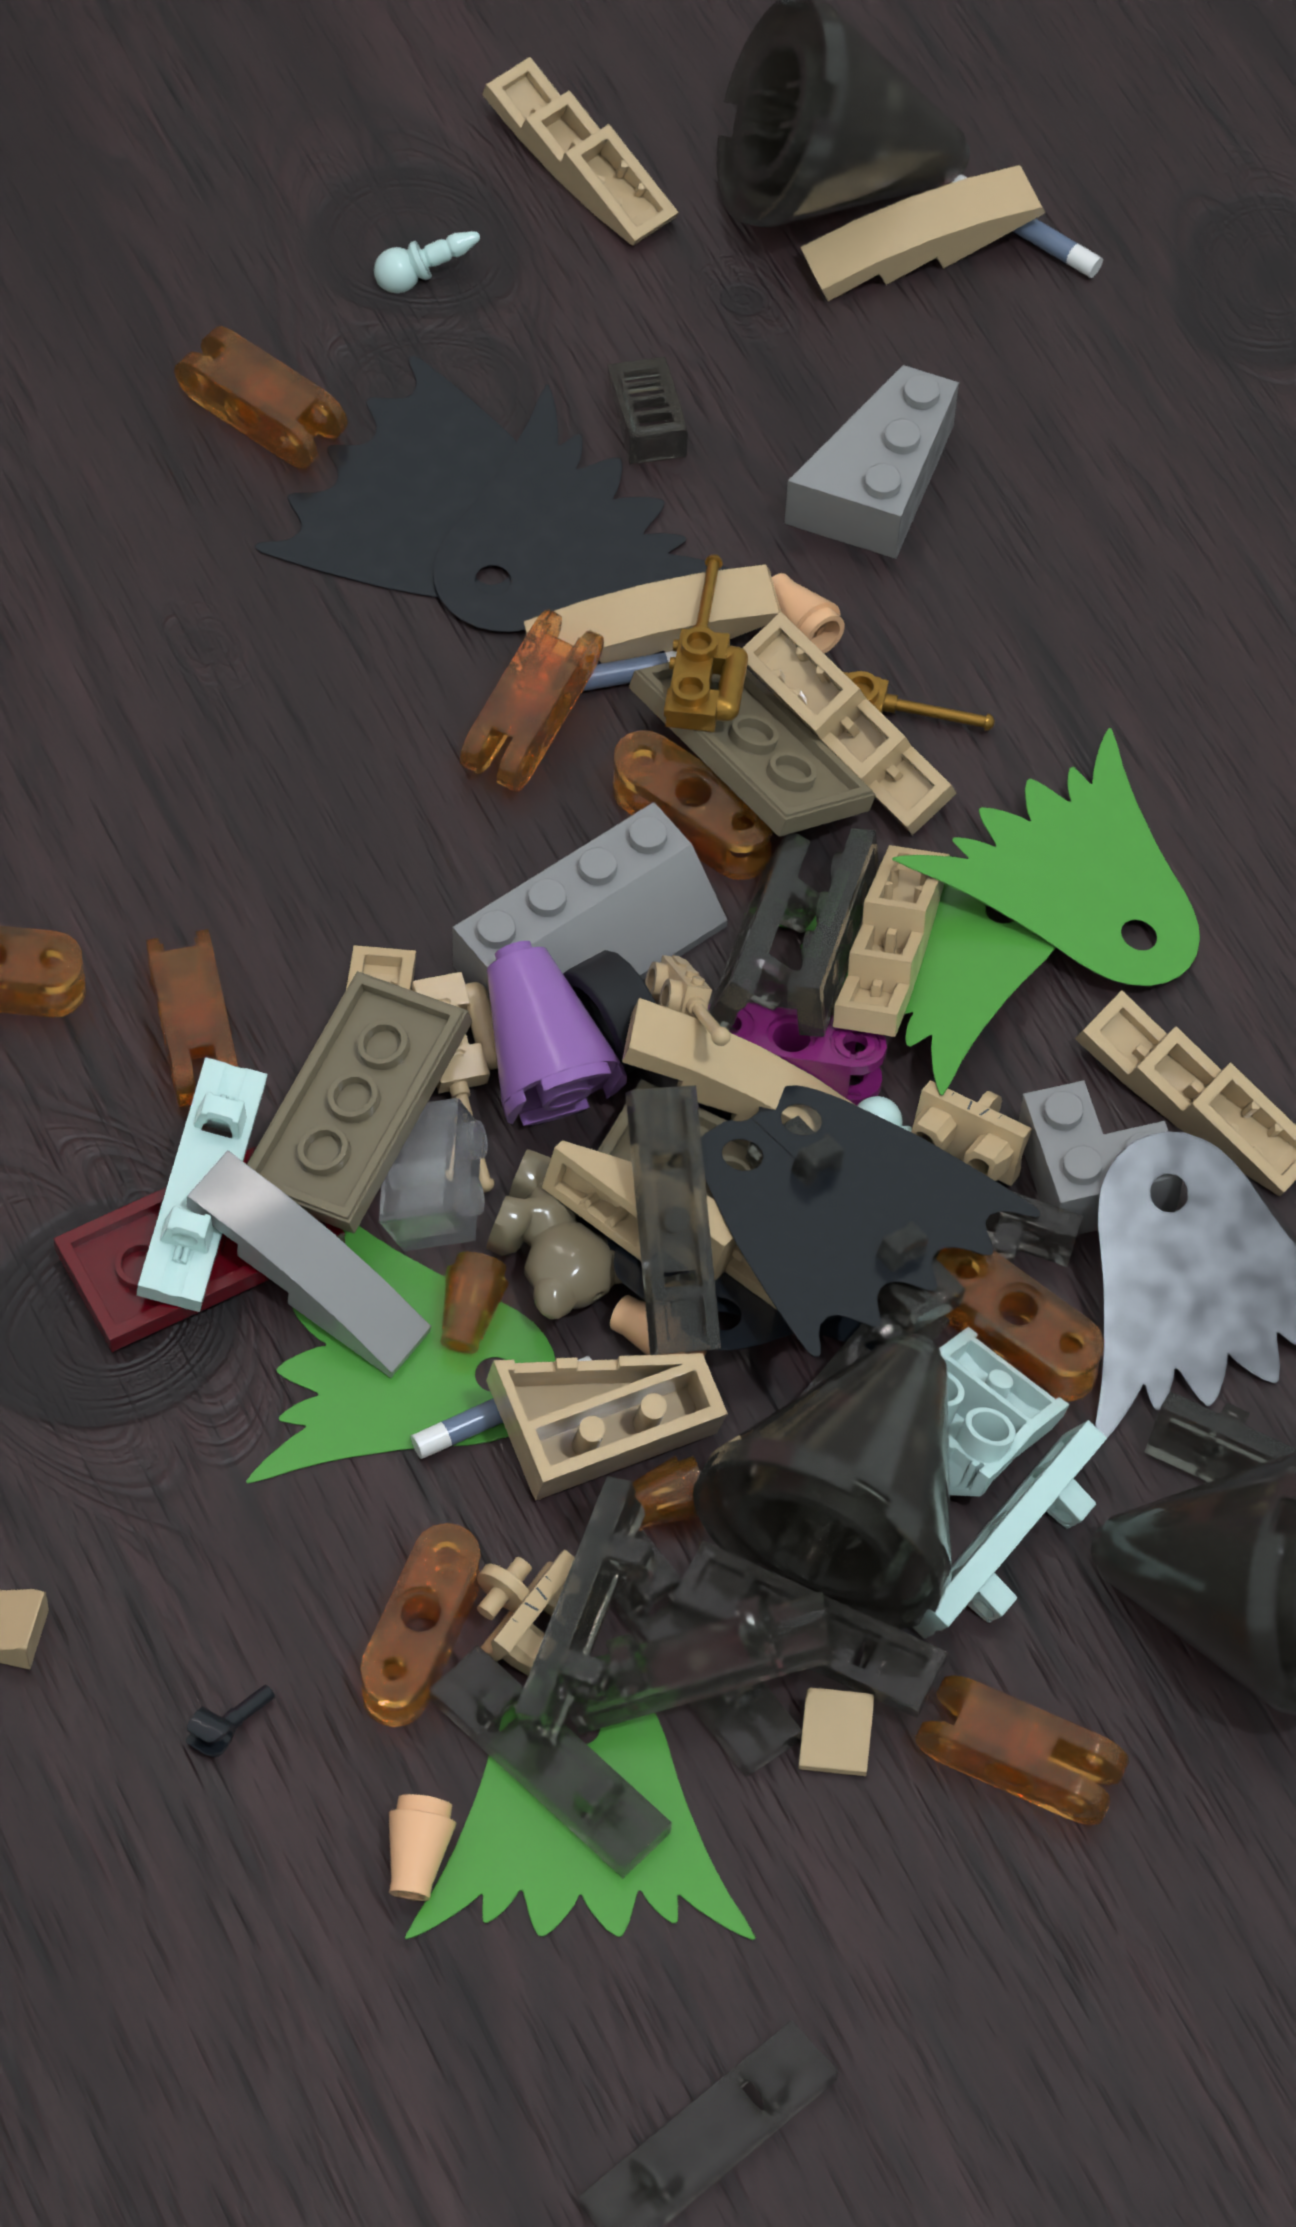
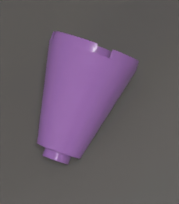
(545, 1039)

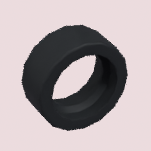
(609, 993)

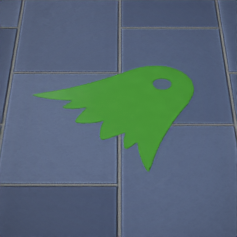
(1080, 875)
(965, 978)
(369, 1412)
(522, 1846)

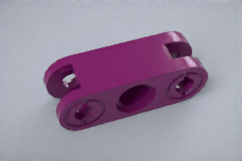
(826, 1058)

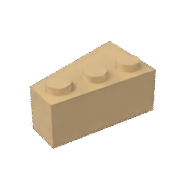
(601, 1415)

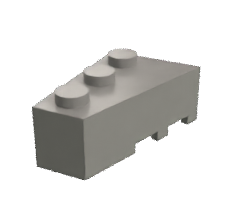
(877, 465)

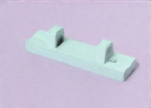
(184, 1241)
(1046, 1489)

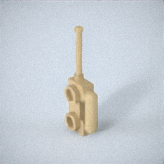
(682, 989)
(470, 1062)

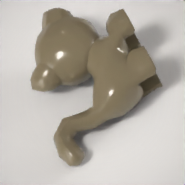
(567, 1260)

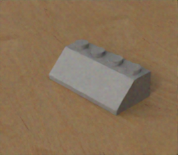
(622, 893)

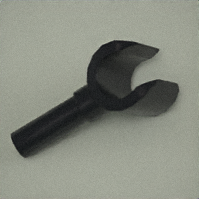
(214, 1733)

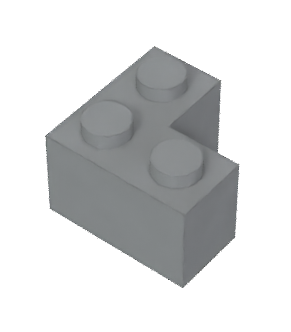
(1073, 1155)

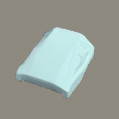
(991, 1413)

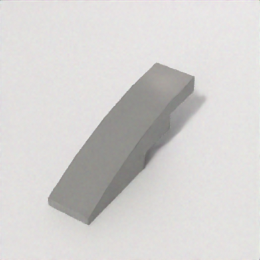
(310, 1263)

